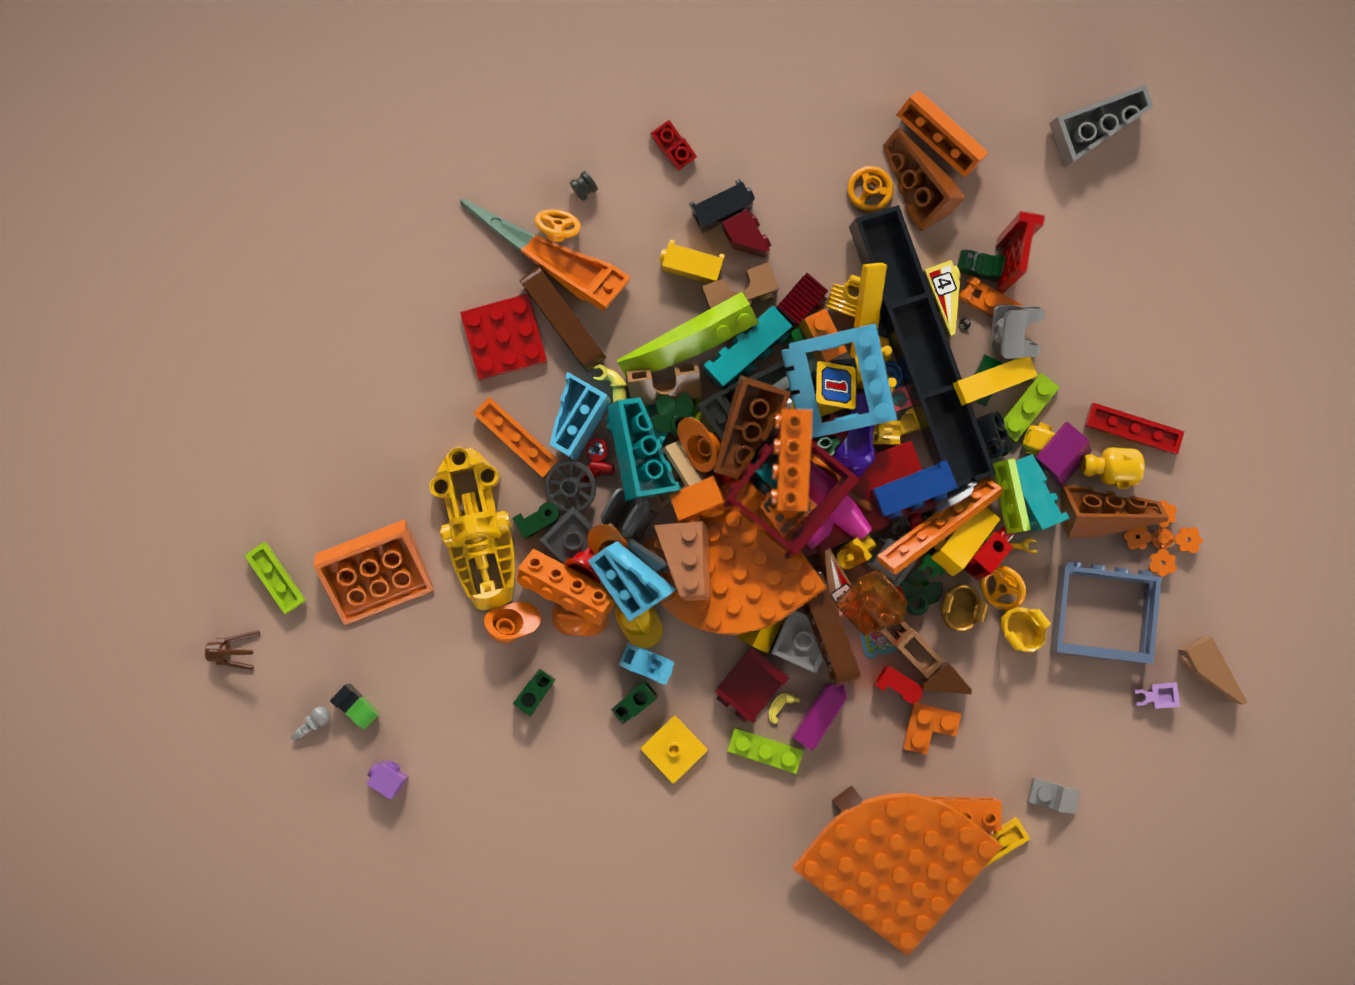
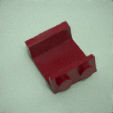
(750, 685)

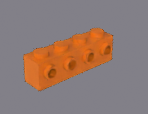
(942, 133)
(793, 459)
(565, 587)
(983, 811)

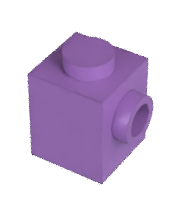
(386, 778)

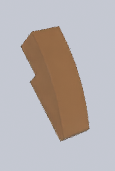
(913, 648)

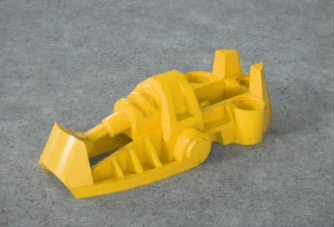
(476, 532)

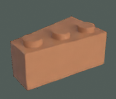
(688, 557)

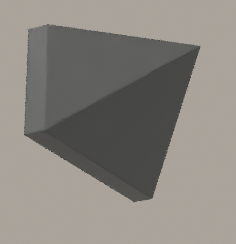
(649, 558)

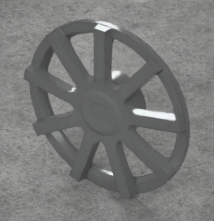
(571, 485)

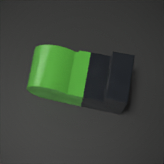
(355, 706)

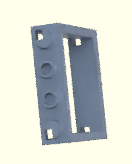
(1149, 615)

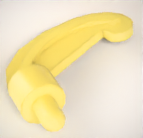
(778, 703)

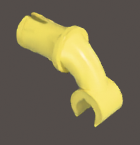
(617, 382)

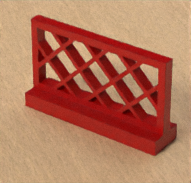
(1016, 246)

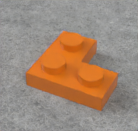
(925, 720)

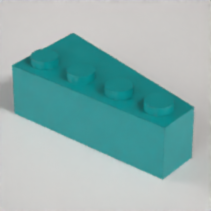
(748, 349)
(639, 452)

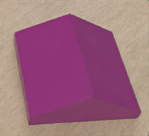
(1064, 453)

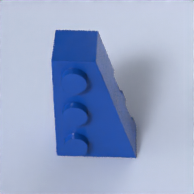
(914, 490)

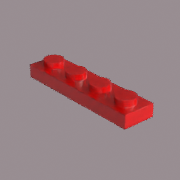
(1134, 428)

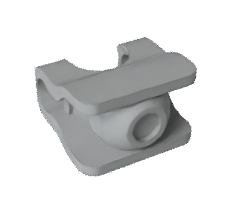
(1009, 330)

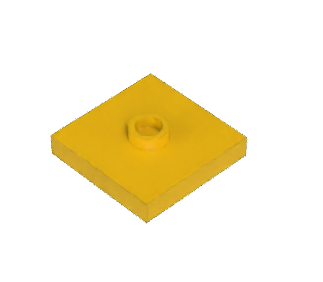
(674, 749)

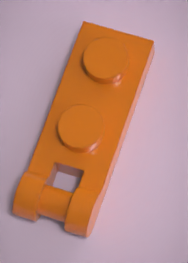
(987, 299)

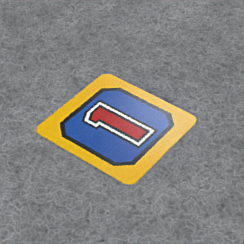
(836, 385)

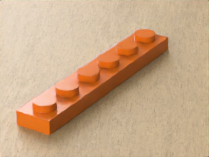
(938, 527)

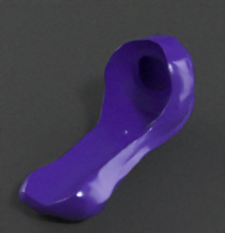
(857, 450)

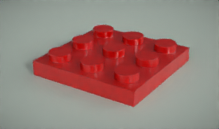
(503, 336)

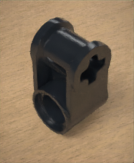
(995, 433)

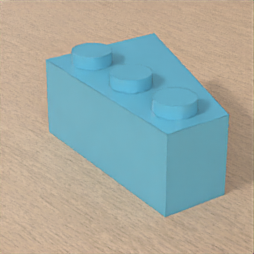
(578, 416)
(629, 580)

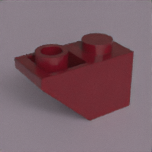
(744, 234)

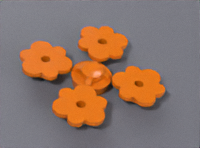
(1163, 539)

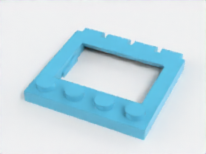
(872, 372)

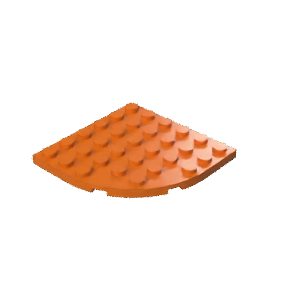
(748, 575)
(897, 863)

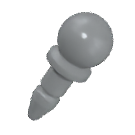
(318, 717)

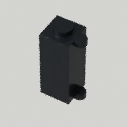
(722, 206)

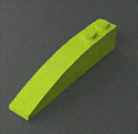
(692, 336)

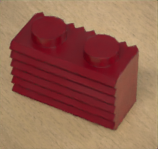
(802, 300)

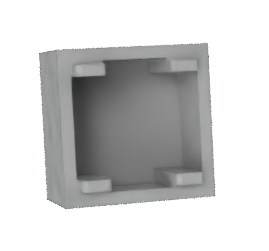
(797, 642)

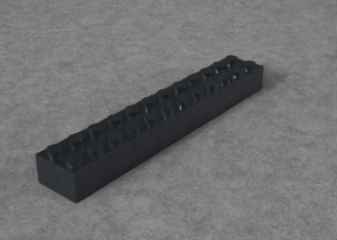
(922, 347)

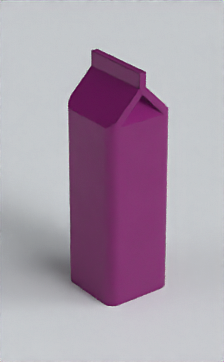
(820, 715)

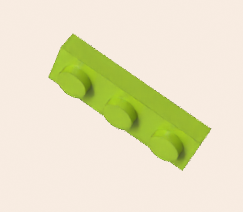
(1029, 406)
(1012, 500)
(275, 578)
(765, 750)

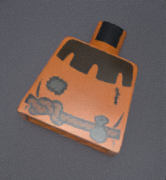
(782, 521)

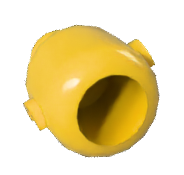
(1115, 467)

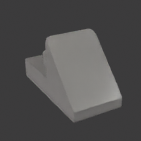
(1053, 796)

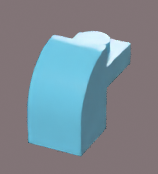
(647, 663)

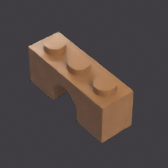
(761, 287)
(685, 380)

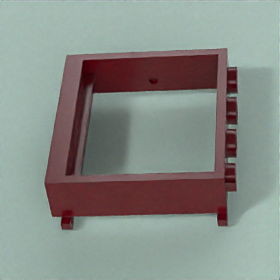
(819, 515)

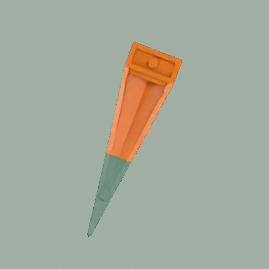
(579, 273)

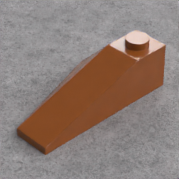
(925, 186)
(748, 424)
(1102, 514)

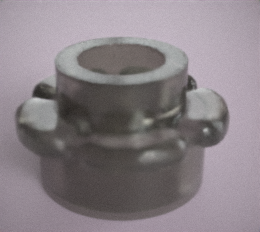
(895, 522)

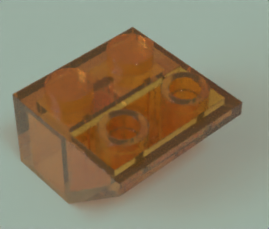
(873, 603)

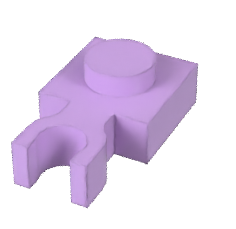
(1162, 695)

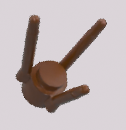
(220, 651)

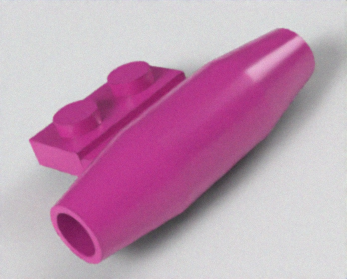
(845, 516)

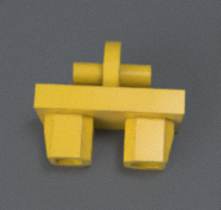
(887, 433)
(854, 552)

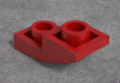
(673, 145)

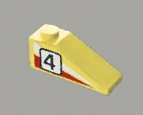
(944, 288)

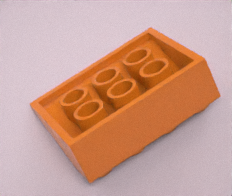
(373, 572)

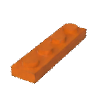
(516, 437)

